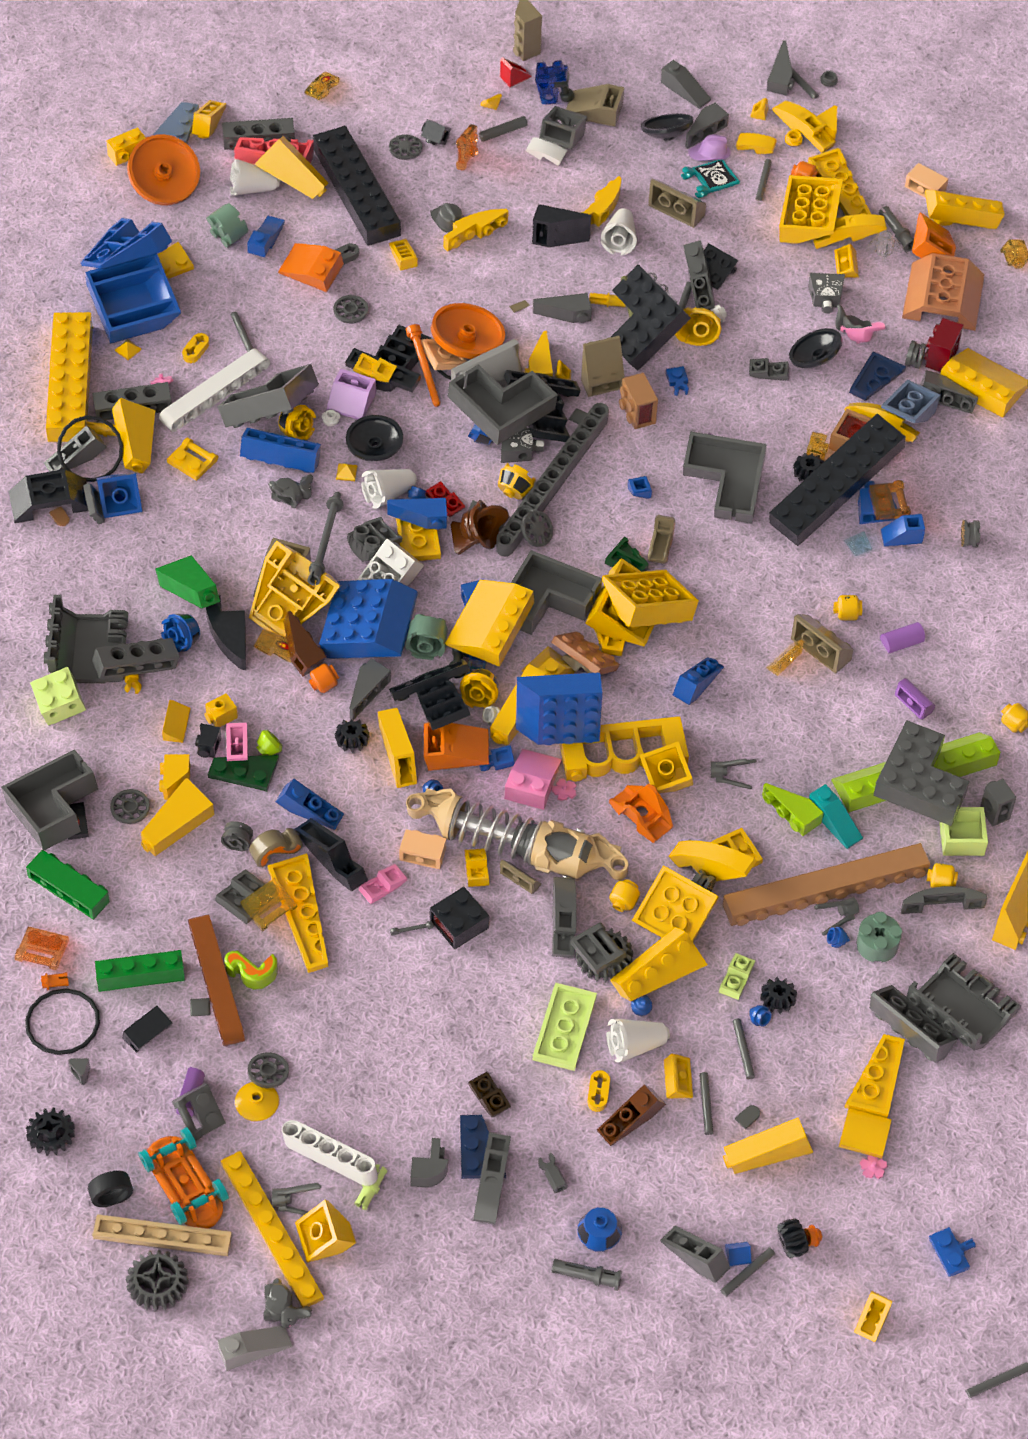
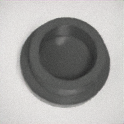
(829, 78)

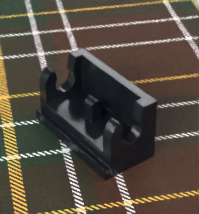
(146, 1028)

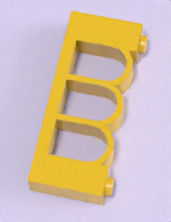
(578, 766)

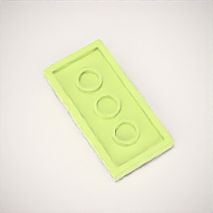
(564, 1026)

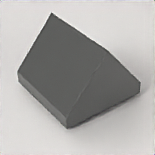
(80, 1069)

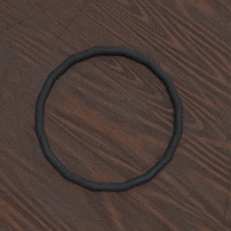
(91, 418)
(68, 1051)

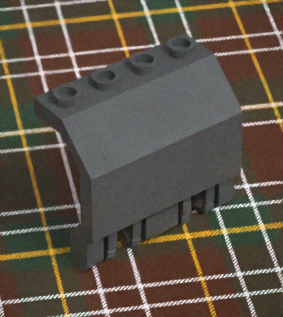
(77, 636)
(963, 1003)

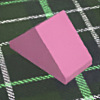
(237, 741)

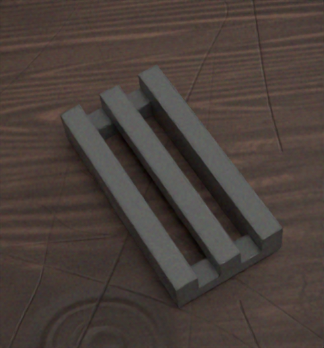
(93, 503)

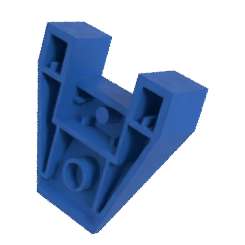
(126, 243)

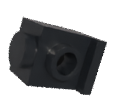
(208, 740)

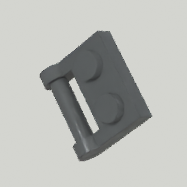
(593, 952)
(204, 1108)

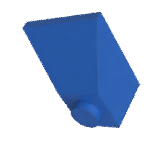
(119, 495)

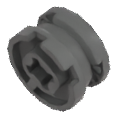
(913, 353)
(970, 533)
(237, 837)
(704, 880)

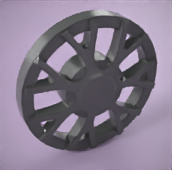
(405, 147)
(350, 309)
(537, 528)
(129, 806)
(268, 1070)

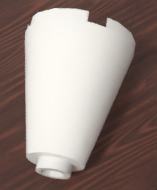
(250, 179)
(620, 233)
(386, 485)
(634, 1037)

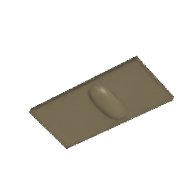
(519, 306)

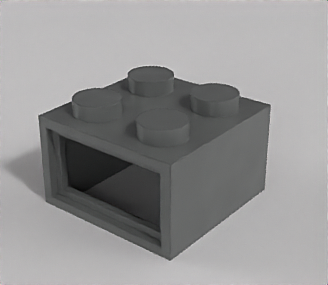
(566, 133)

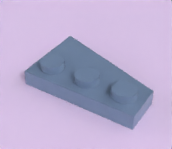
(179, 122)

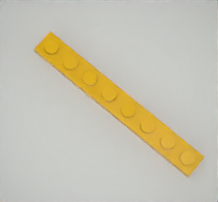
(272, 1230)

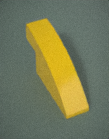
(713, 859)

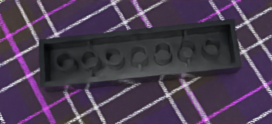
(356, 185)
(837, 480)

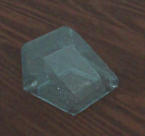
(858, 544)

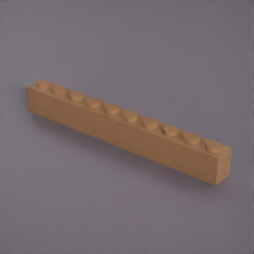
(826, 884)

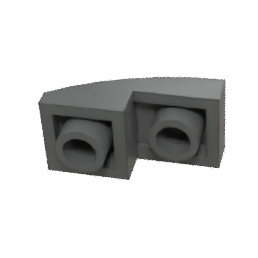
(763, 369)

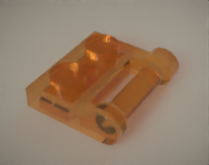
(466, 146)
(883, 502)
(42, 942)

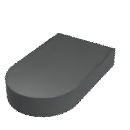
(748, 1116)

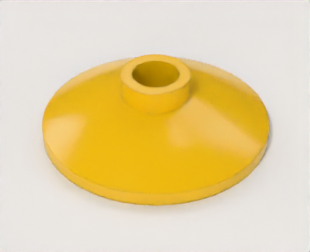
(256, 1109)

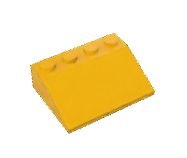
(809, 208)
(990, 382)
(650, 598)
(604, 616)
(491, 620)
(1014, 911)

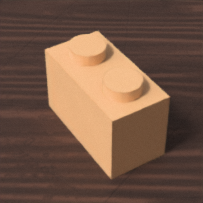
(923, 179)
(422, 849)

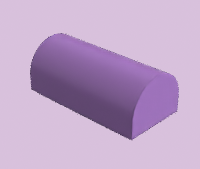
(903, 637)
(914, 699)
(193, 1079)

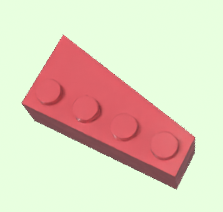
(253, 149)

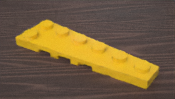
(833, 165)
(304, 920)

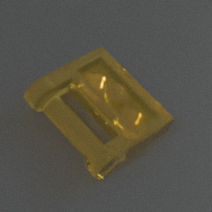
(265, 899)

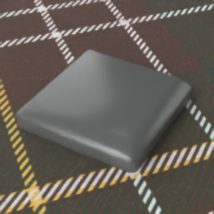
(577, 416)
(200, 1007)

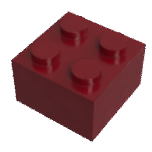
(943, 344)

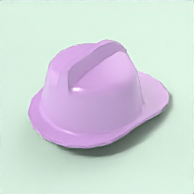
(711, 148)

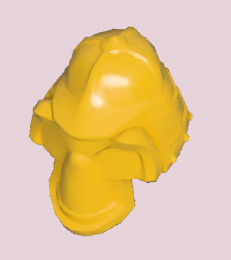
(701, 329)

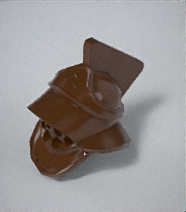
(478, 526)

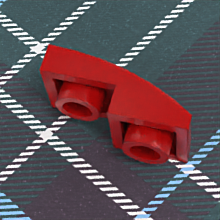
(453, 502)

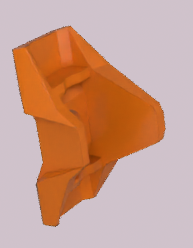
(655, 822)

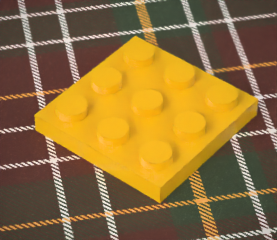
(675, 903)

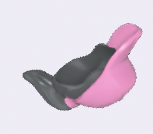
(856, 328)

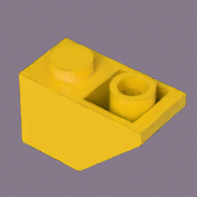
(174, 771)

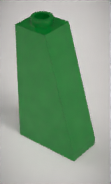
(188, 582)

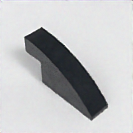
(228, 632)
(332, 854)

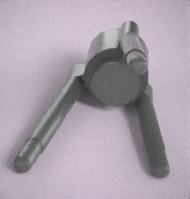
(719, 769)
(845, 907)
(282, 1197)

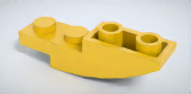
(805, 122)
(604, 202)
(477, 224)
(853, 226)
(871, 410)

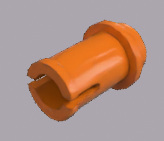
(54, 980)

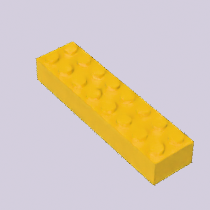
(69, 373)

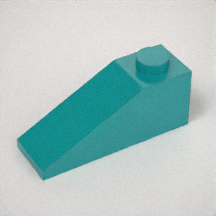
(836, 816)

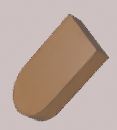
(60, 516)

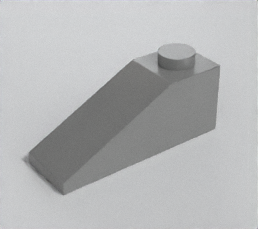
(252, 1345)

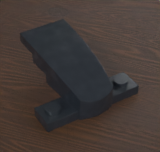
(400, 352)
(553, 424)
(437, 694)

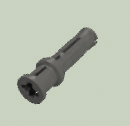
(901, 234)
(598, 1275)

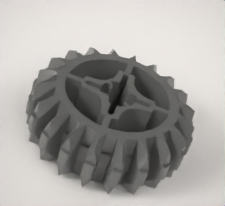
(611, 971)
(138, 1276)

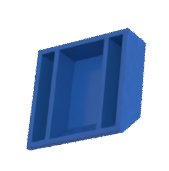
(132, 298)
(368, 619)
(559, 708)

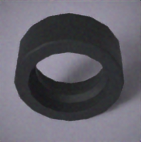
(110, 1188)

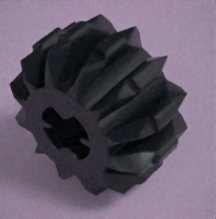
(806, 465)
(352, 735)
(786, 995)
(792, 1238)

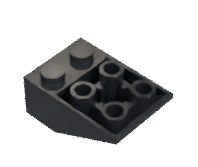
(559, 227)

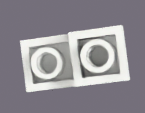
(542, 148)

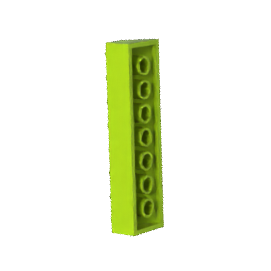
(956, 757)

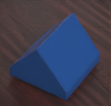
(738, 1253)

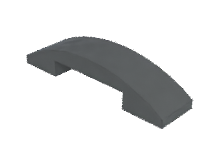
(943, 895)

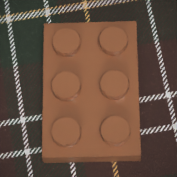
(585, 653)

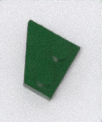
(625, 551)

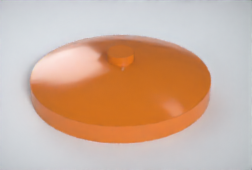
(163, 169)
(467, 330)

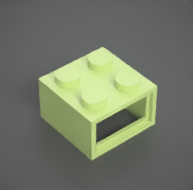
(58, 696)
(966, 835)

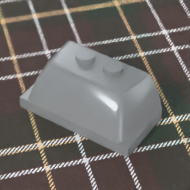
(494, 362)

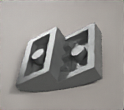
(239, 888)

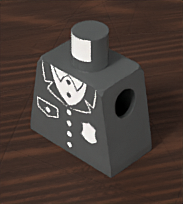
(826, 290)
(520, 447)

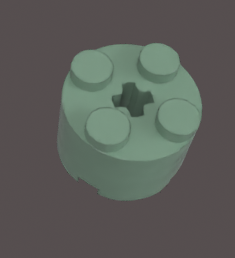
(227, 225)
(426, 637)
(878, 937)

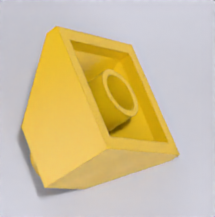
(551, 663)
(667, 768)
(324, 1232)

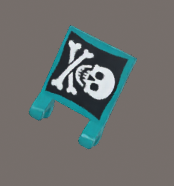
(712, 175)

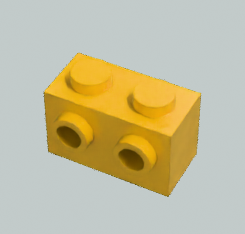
(121, 146)

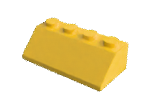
(964, 209)

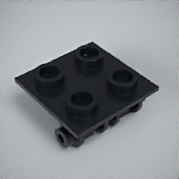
(719, 265)

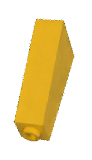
(292, 168)
(136, 430)
(504, 726)
(397, 747)
(176, 818)
(768, 1147)

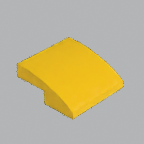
(865, 1133)

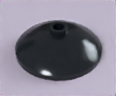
(667, 125)
(816, 348)
(373, 431)

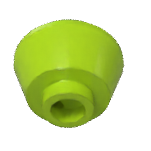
(268, 743)

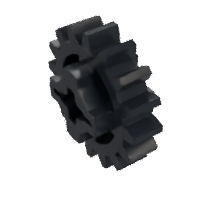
(50, 1141)

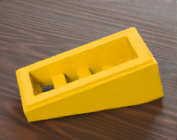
(407, 262)

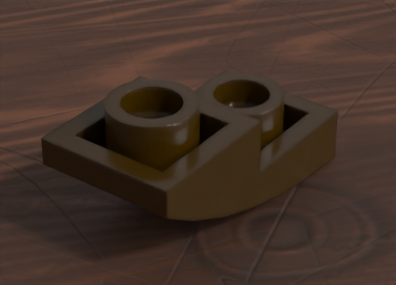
(489, 1095)

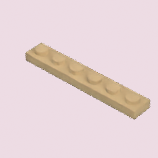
(162, 1235)

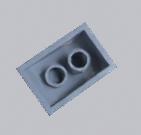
(912, 402)

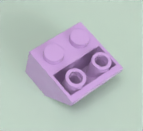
(352, 394)

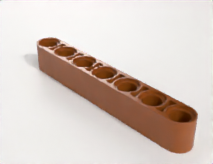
(216, 980)

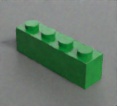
(68, 884)
(139, 970)

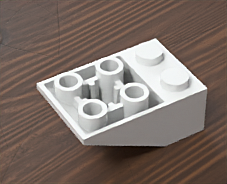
(392, 563)

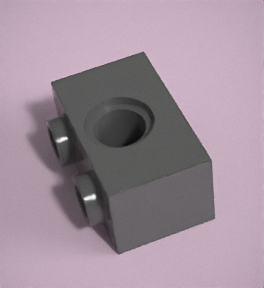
(998, 802)

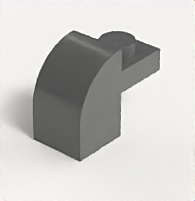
(429, 1171)

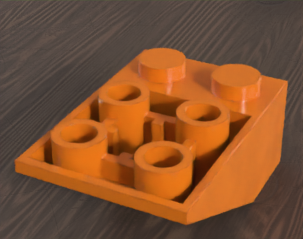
(932, 238)
(455, 746)

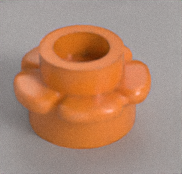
(813, 1235)

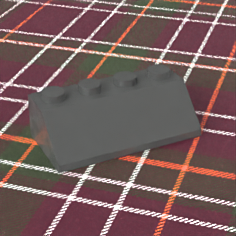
(912, 1023)

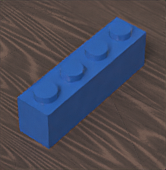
(280, 450)

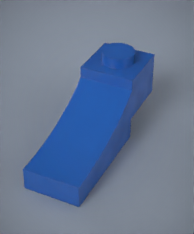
(265, 236)

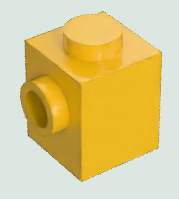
(221, 711)

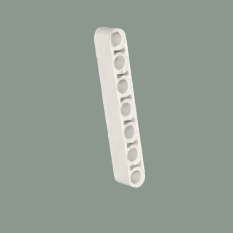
(213, 389)

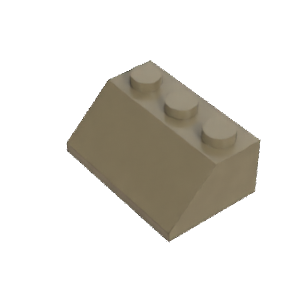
(527, 30)
(676, 203)
(821, 642)

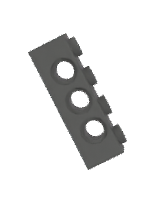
(266, 129)
(153, 396)
(135, 658)

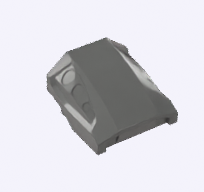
(369, 537)

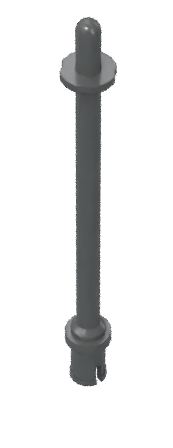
(317, 568)

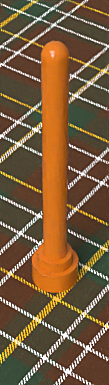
(414, 333)

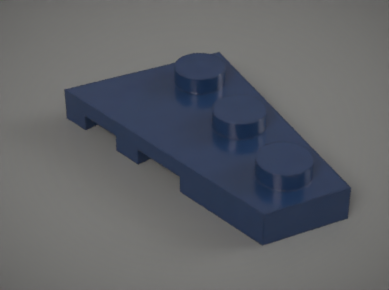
(875, 375)
(473, 1145)

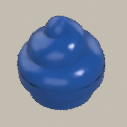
(416, 493)
(433, 785)
(837, 937)
(641, 1005)
(760, 1015)

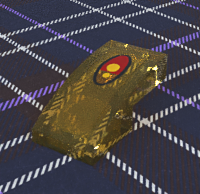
(321, 85)
(273, 643)

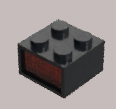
(459, 917)

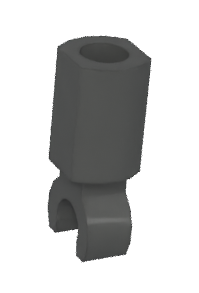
(553, 1174)

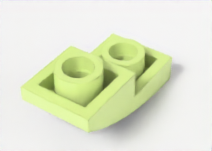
(737, 976)

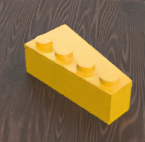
(659, 965)

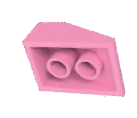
(532, 779)

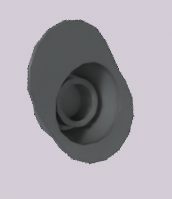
(446, 215)

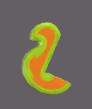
(250, 974)

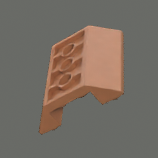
(930, 282)

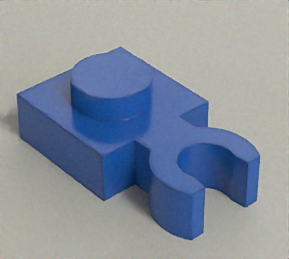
(678, 378)
(500, 759)

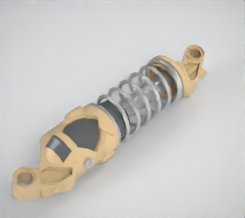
(541, 844)

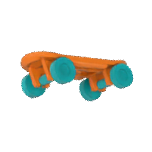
(184, 1181)

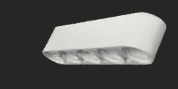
(339, 1155)

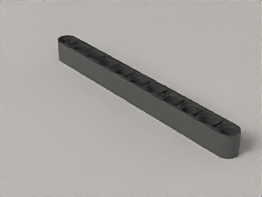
(553, 477)

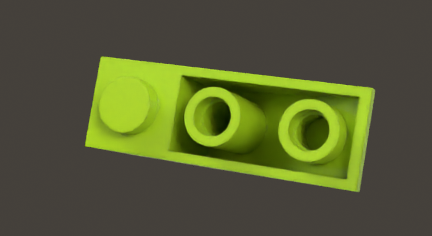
(796, 809)

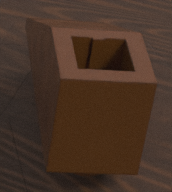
(302, 649)
(631, 1115)

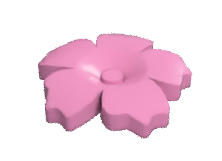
(161, 379)
(564, 789)
(873, 1167)

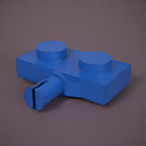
(951, 1251)

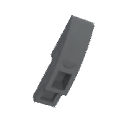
(699, 275)
(563, 916)
(492, 1178)

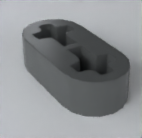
(348, 256)

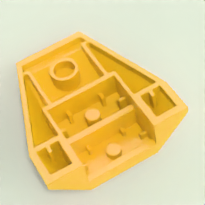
(286, 588)

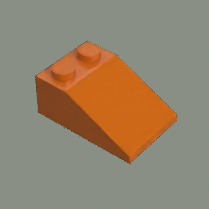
(312, 265)

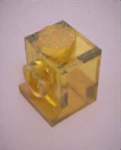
(1015, 253)
(818, 445)

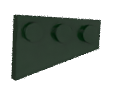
(251, 773)

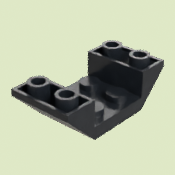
(47, 491)

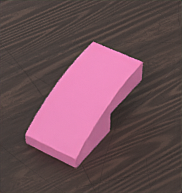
(385, 882)

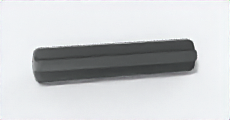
(503, 128)

